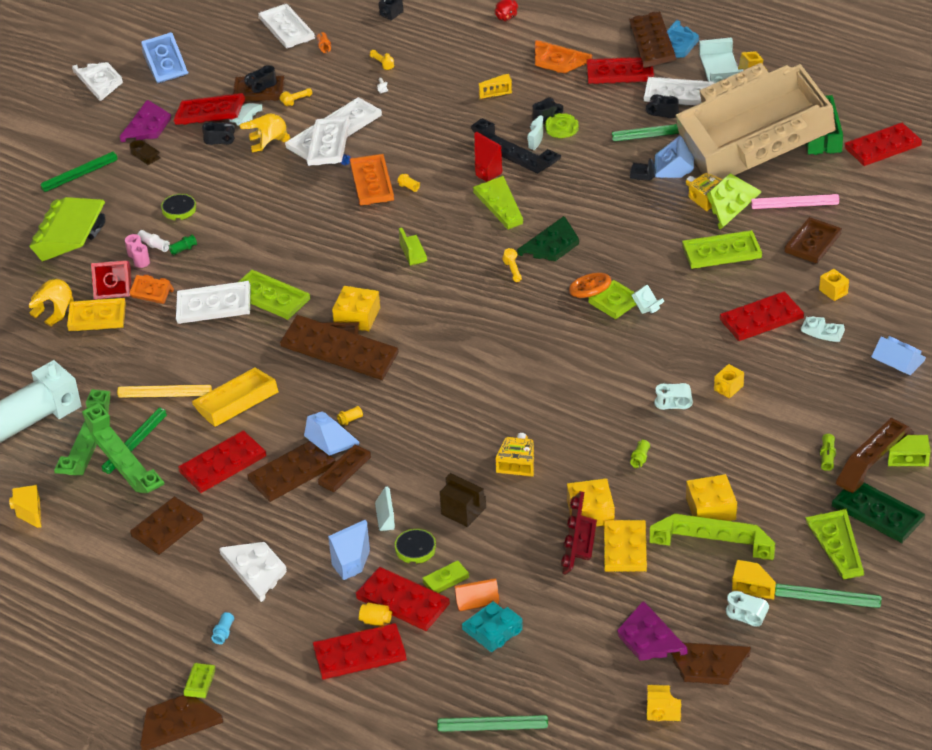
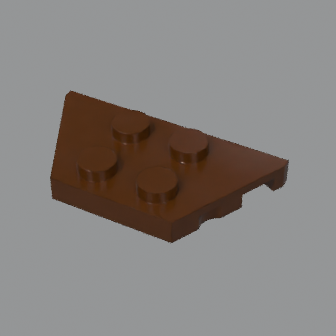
(710, 662)
(176, 720)

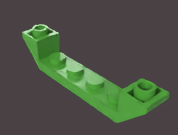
(84, 445)
(131, 469)

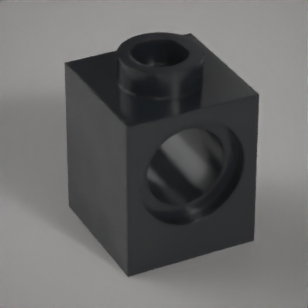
(390, 8)

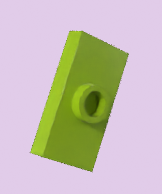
(446, 577)
(199, 680)

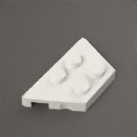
(99, 78)
(255, 566)

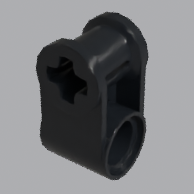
(263, 79)
(665, 106)
(546, 109)
(216, 133)

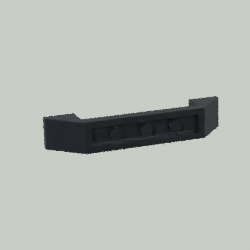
(514, 152)

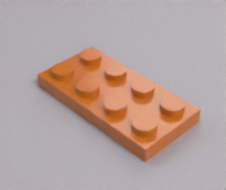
(371, 179)

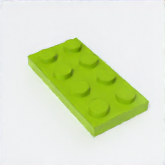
(721, 249)
(275, 295)

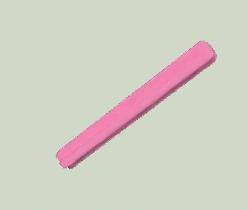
(797, 201)

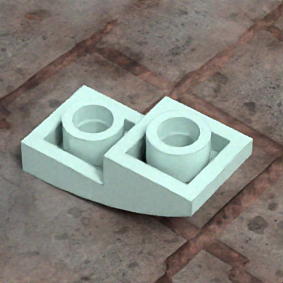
(246, 113)
(536, 133)
(818, 328)

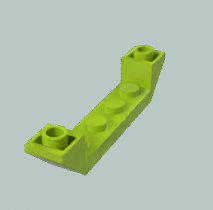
(713, 529)

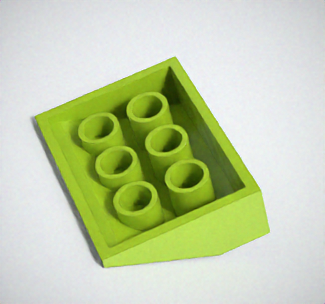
(65, 226)

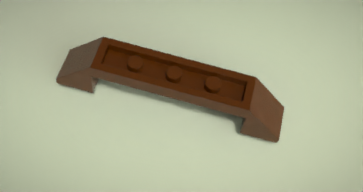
(870, 452)

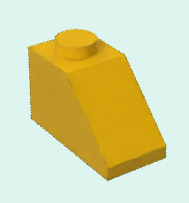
(27, 504)
(753, 580)

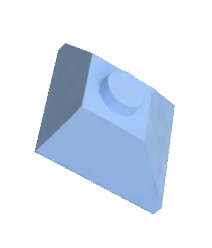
(674, 160)
(328, 434)
(350, 549)

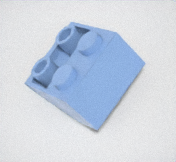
(898, 355)

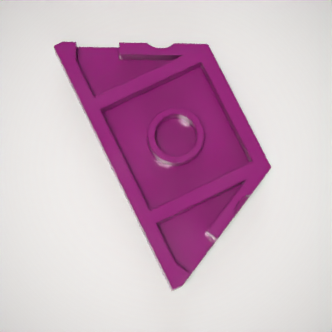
(147, 123)
(648, 635)

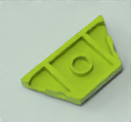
(730, 198)

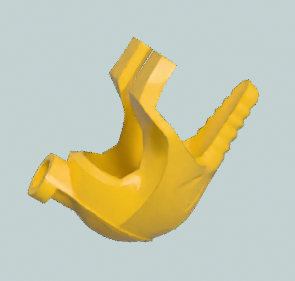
(268, 128)
(56, 291)

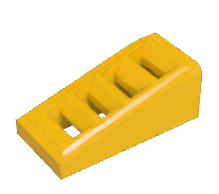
(501, 90)

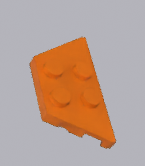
(558, 58)

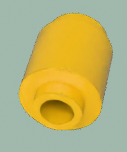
(375, 614)

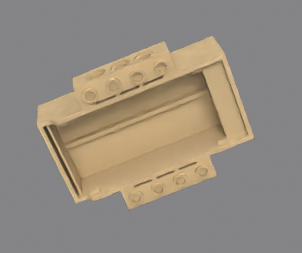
(754, 119)

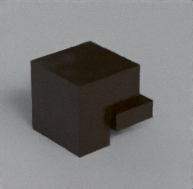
(461, 500)

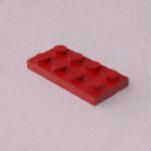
(617, 70)
(209, 109)
(883, 144)
(761, 316)
(222, 461)
(404, 598)
(359, 651)

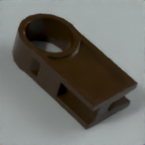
(145, 153)

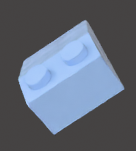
(163, 58)

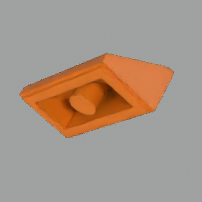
(476, 594)

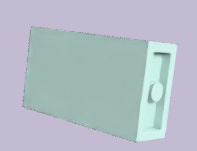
(718, 59)

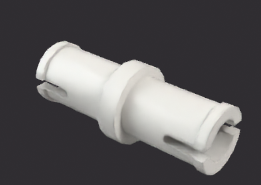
(153, 241)

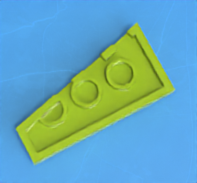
(500, 201)
(837, 540)

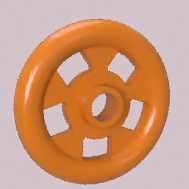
(590, 285)

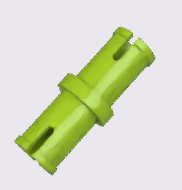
(828, 444)

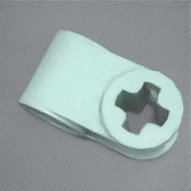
(675, 396)
(748, 609)

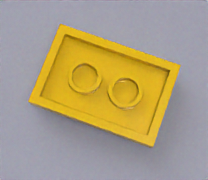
(96, 314)
(625, 545)

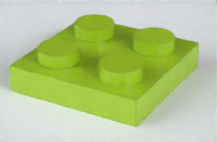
(614, 300)

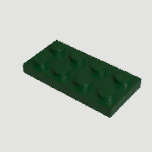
(880, 511)

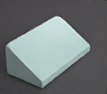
(385, 511)

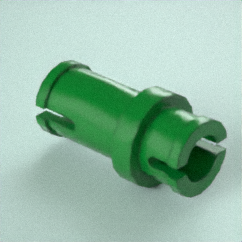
(185, 243)

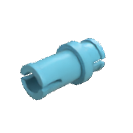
(222, 630)

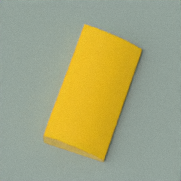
(235, 396)

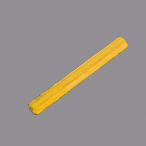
(163, 391)

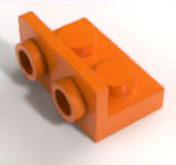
(151, 289)

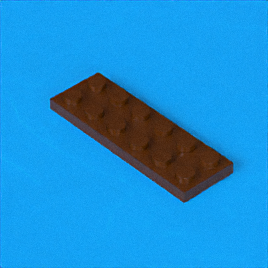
(652, 39)
(339, 347)

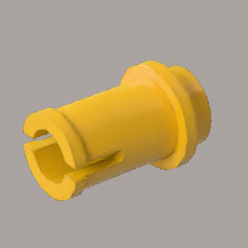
(405, 180)
(349, 415)

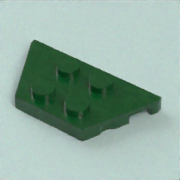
(551, 242)

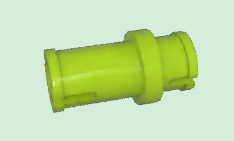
(639, 455)

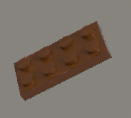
(290, 470)

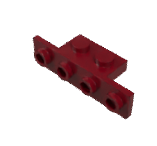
(580, 535)

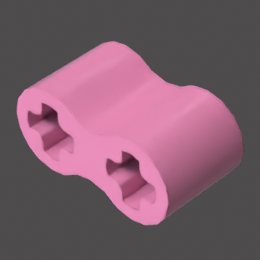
(137, 251)

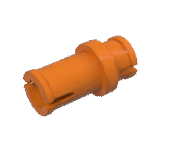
(324, 43)

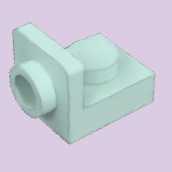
(646, 300)

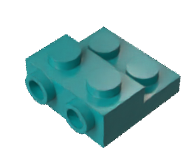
(493, 626)

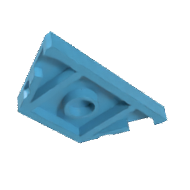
(682, 39)

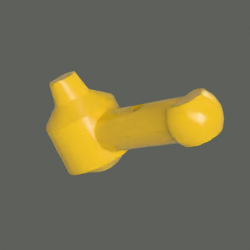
(387, 61)
(288, 99)
(509, 259)

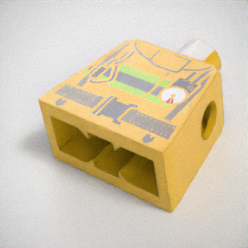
(700, 187)
(516, 456)

